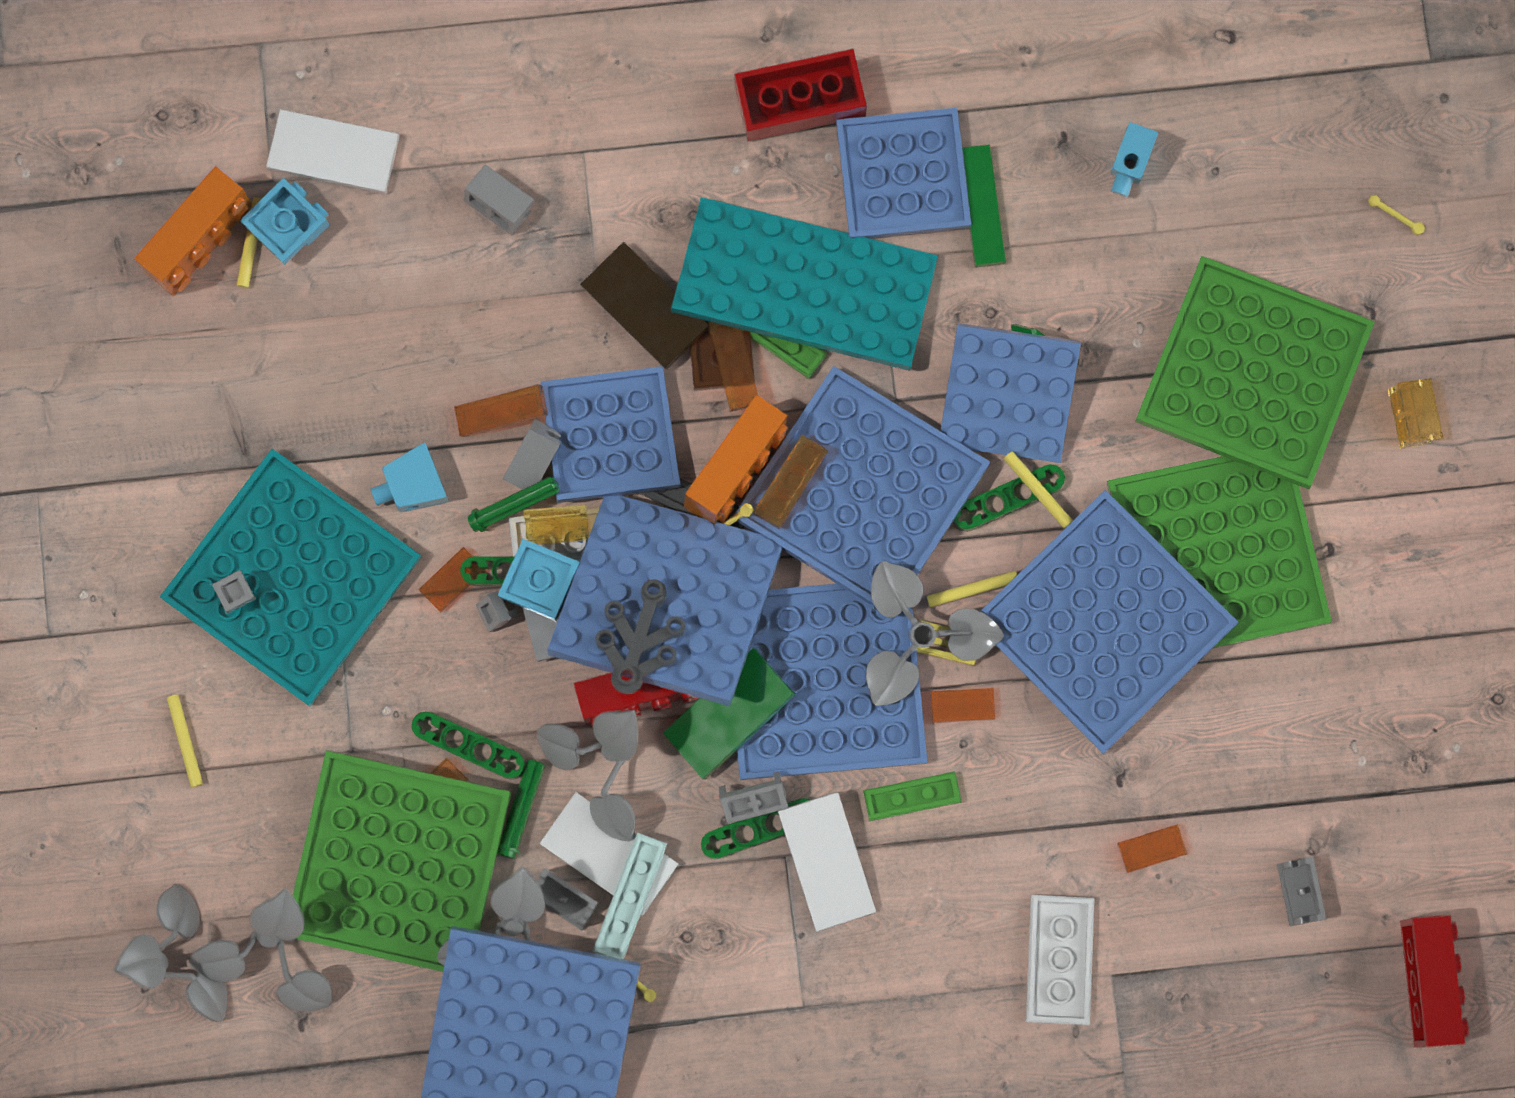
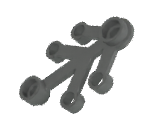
(638, 641)

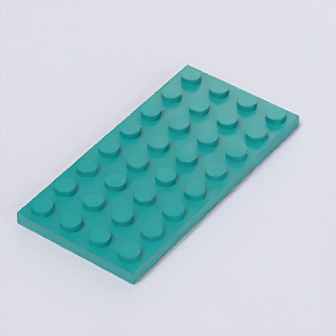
(804, 283)

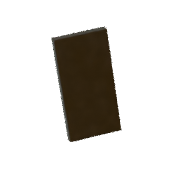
(643, 305)

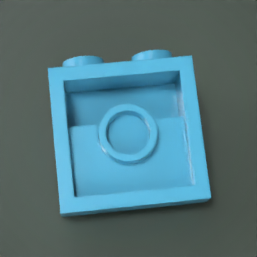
(286, 220)

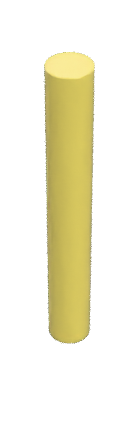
(247, 255)
(1038, 489)
(970, 589)
(184, 741)

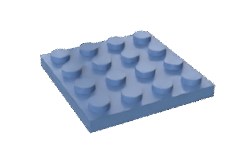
(903, 173)
(1010, 392)
(611, 434)

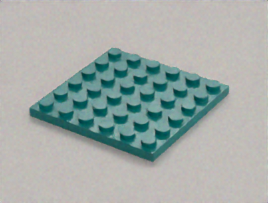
(314, 572)

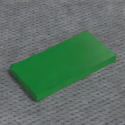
(714, 731)

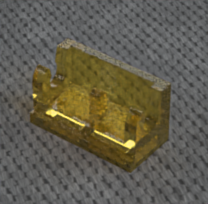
(1415, 413)
(557, 524)

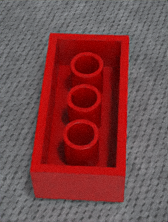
(800, 94)
(599, 696)
(1433, 981)

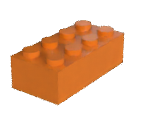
(194, 231)
(736, 460)

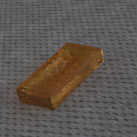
(448, 582)
(963, 705)
(1152, 848)

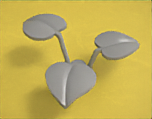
(896, 590)
(618, 742)
(517, 902)
(273, 923)
(146, 963)

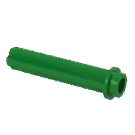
(482, 518)
(520, 809)

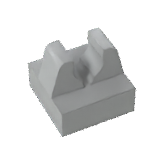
(233, 591)
(494, 611)

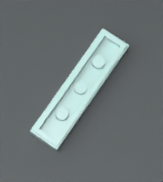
(630, 897)

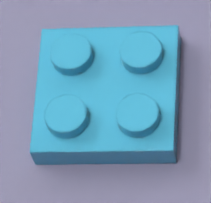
(539, 579)

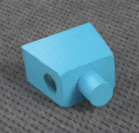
(1137, 147)
(411, 482)

